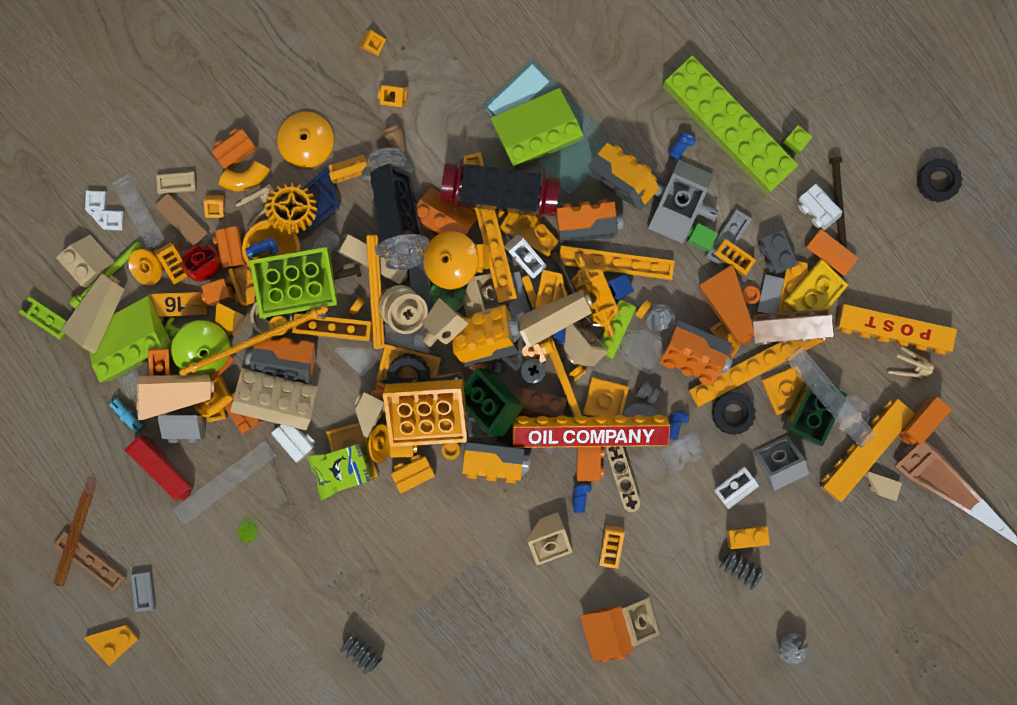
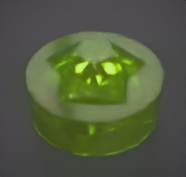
(247, 532)

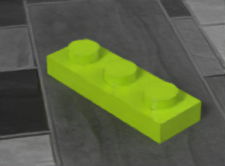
(619, 327)

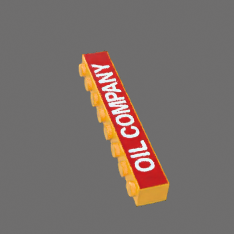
(590, 431)

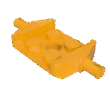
(594, 281)

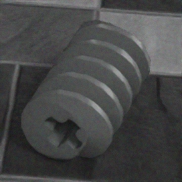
(540, 368)
(742, 568)
(360, 653)

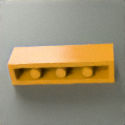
(335, 328)

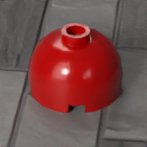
(200, 263)

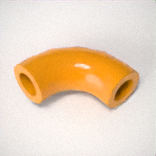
(245, 180)

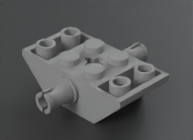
(674, 218)

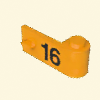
(178, 304)

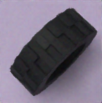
(949, 169)
(408, 360)
(748, 413)

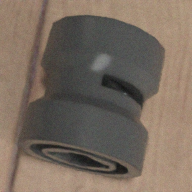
(648, 391)

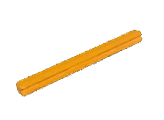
(375, 291)

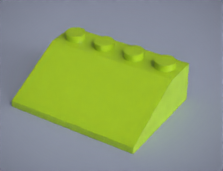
(537, 128)
(293, 282)
(128, 340)

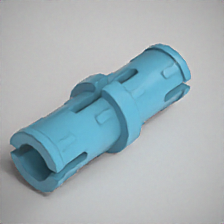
(127, 415)

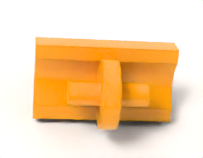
(541, 348)

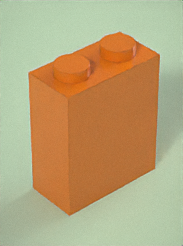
(926, 420)
(606, 634)

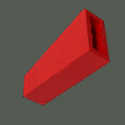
(159, 467)

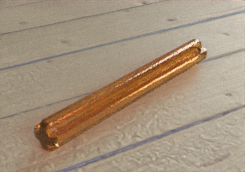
(72, 539)

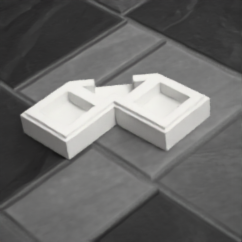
(107, 219)

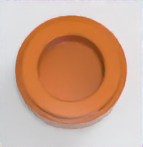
(751, 295)

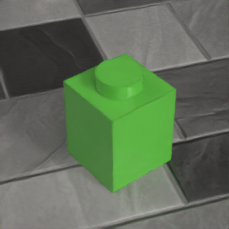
(701, 237)

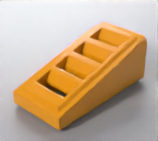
(164, 251)
(744, 256)
(614, 531)

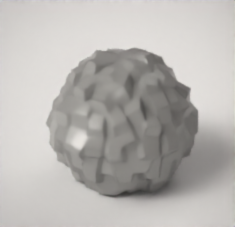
(659, 318)
(791, 651)

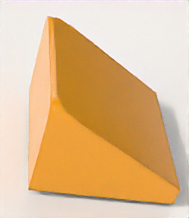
(372, 42)
(214, 206)

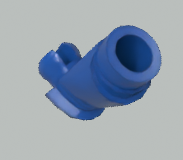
(681, 144)
(262, 247)
(675, 424)
(580, 496)

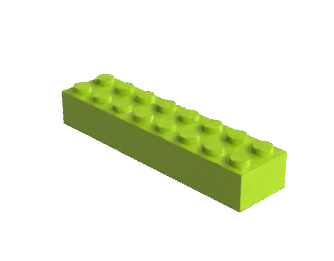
(729, 125)

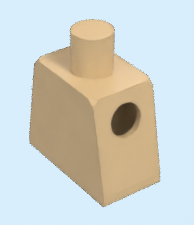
(442, 323)

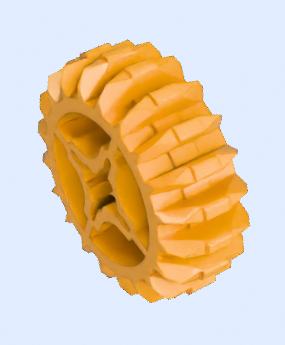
(298, 208)

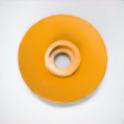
(145, 267)
(379, 443)

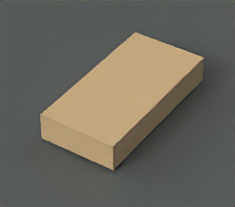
(176, 182)

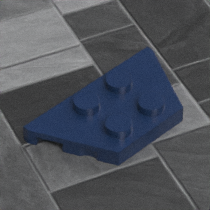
(325, 196)

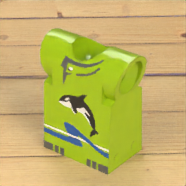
(340, 469)

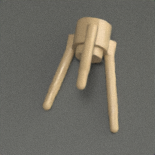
(262, 194)
(921, 366)

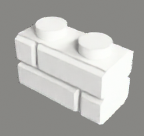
(819, 207)
(525, 256)
(294, 441)
(736, 487)

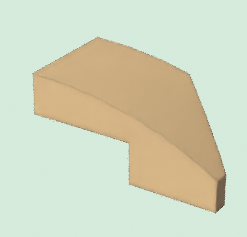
(884, 486)

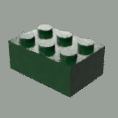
(490, 402)
(809, 417)

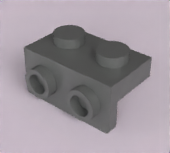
(777, 252)

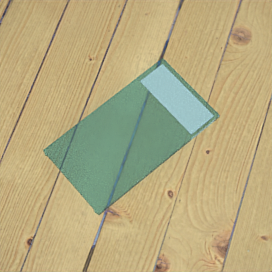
(570, 162)

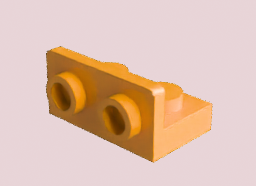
(347, 169)
(243, 284)

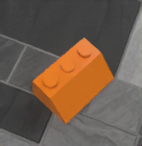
(441, 215)

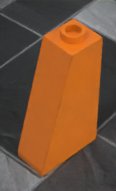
(728, 304)

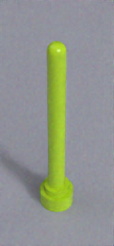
(75, 301)

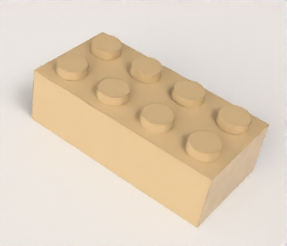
(274, 399)

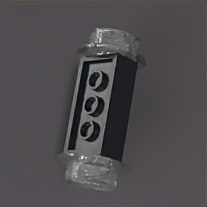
(396, 208)

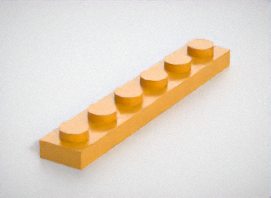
(619, 262)

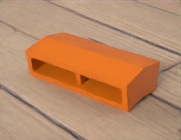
(832, 252)

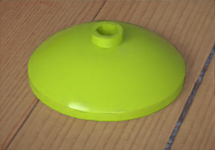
(193, 339)

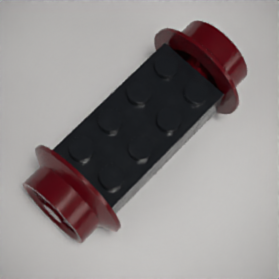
(499, 189)

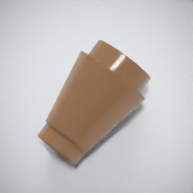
(395, 137)

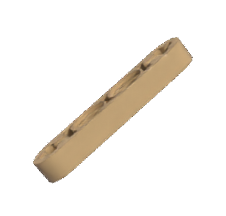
(619, 476)

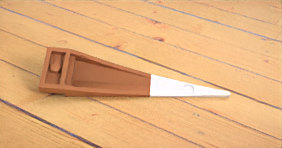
(934, 472)

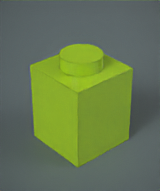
(797, 140)

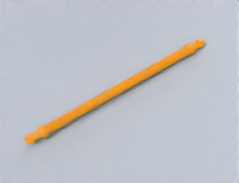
(193, 367)

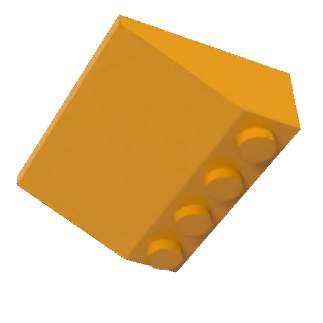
(425, 412)

